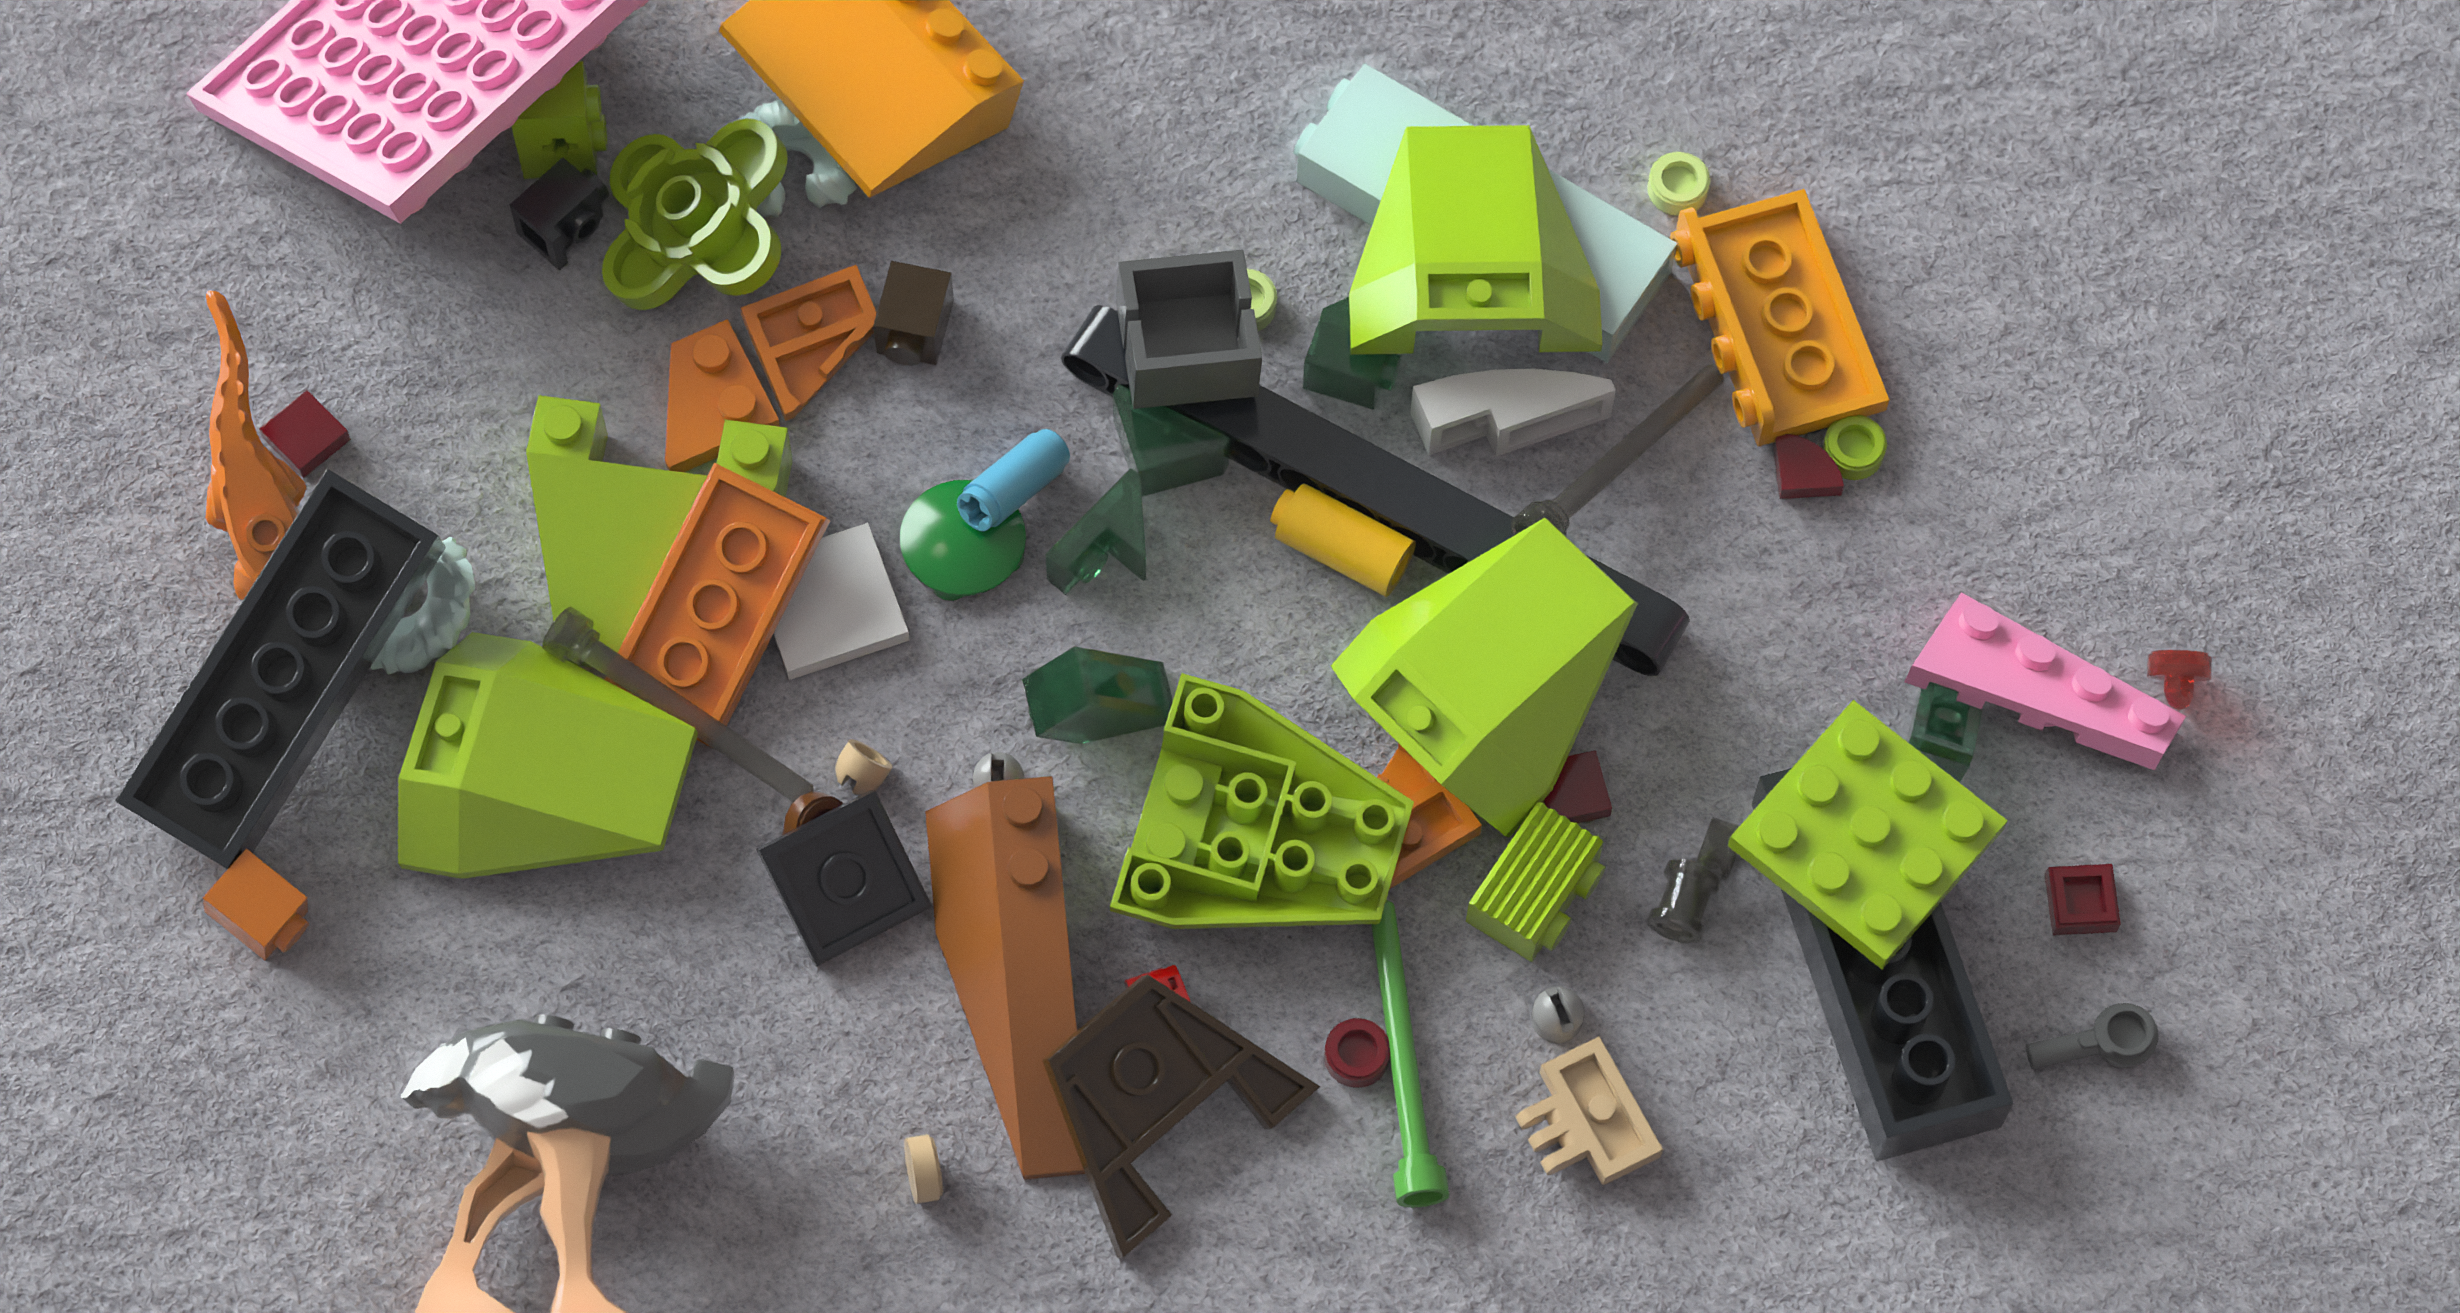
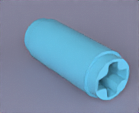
(1013, 479)

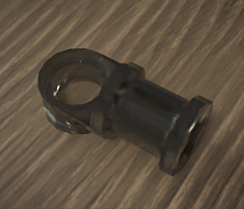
(1692, 884)

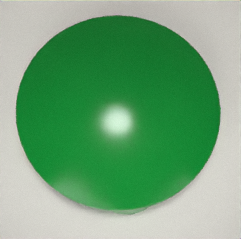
(953, 555)

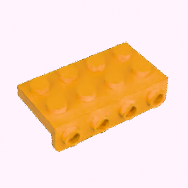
(1778, 317)

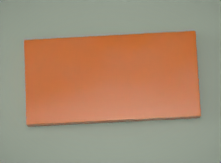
(722, 591)

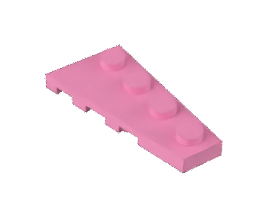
(2019, 670)

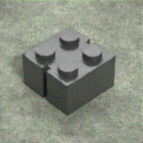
(1184, 327)

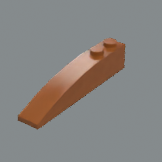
(1009, 952)

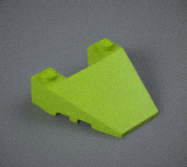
(613, 522)

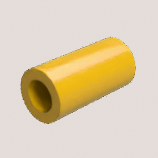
(1342, 538)

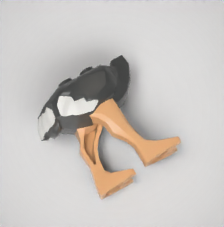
(561, 1120)

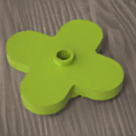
(694, 214)

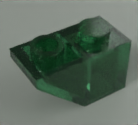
(1338, 373)

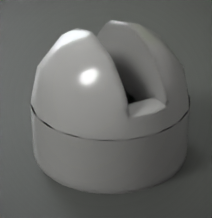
(984, 769)
(1546, 1020)

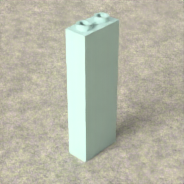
(1354, 153)

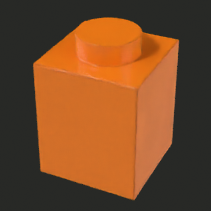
(257, 906)

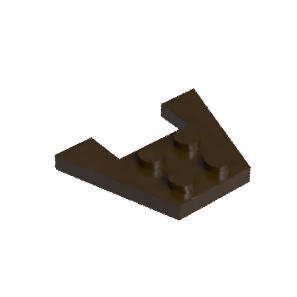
(1138, 1076)

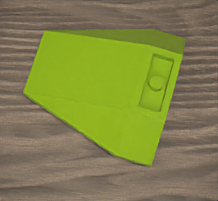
(1472, 244)
(1493, 669)
(533, 765)
(1257, 823)

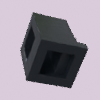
(559, 210)

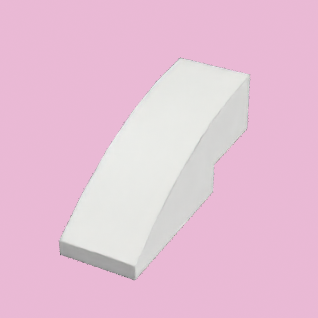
(1508, 407)

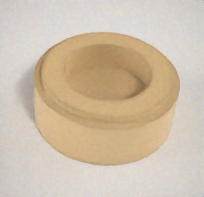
(923, 1168)

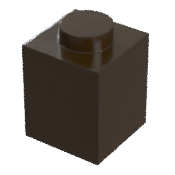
(913, 314)

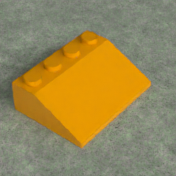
(879, 79)

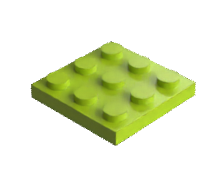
(1867, 833)

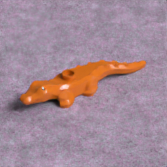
(249, 487)

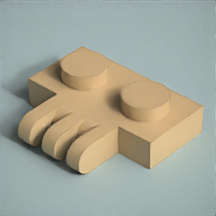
(1590, 1116)

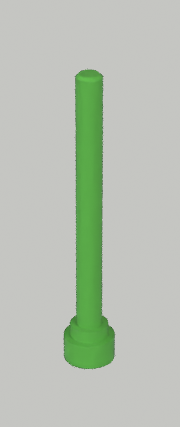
(1419, 1177)

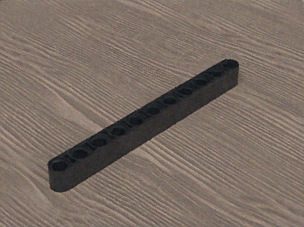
(1301, 447)

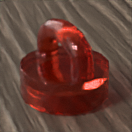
(2179, 672)

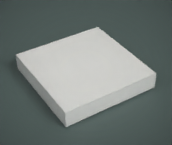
(840, 606)

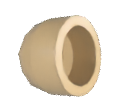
(862, 765)

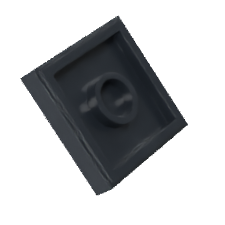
(844, 877)

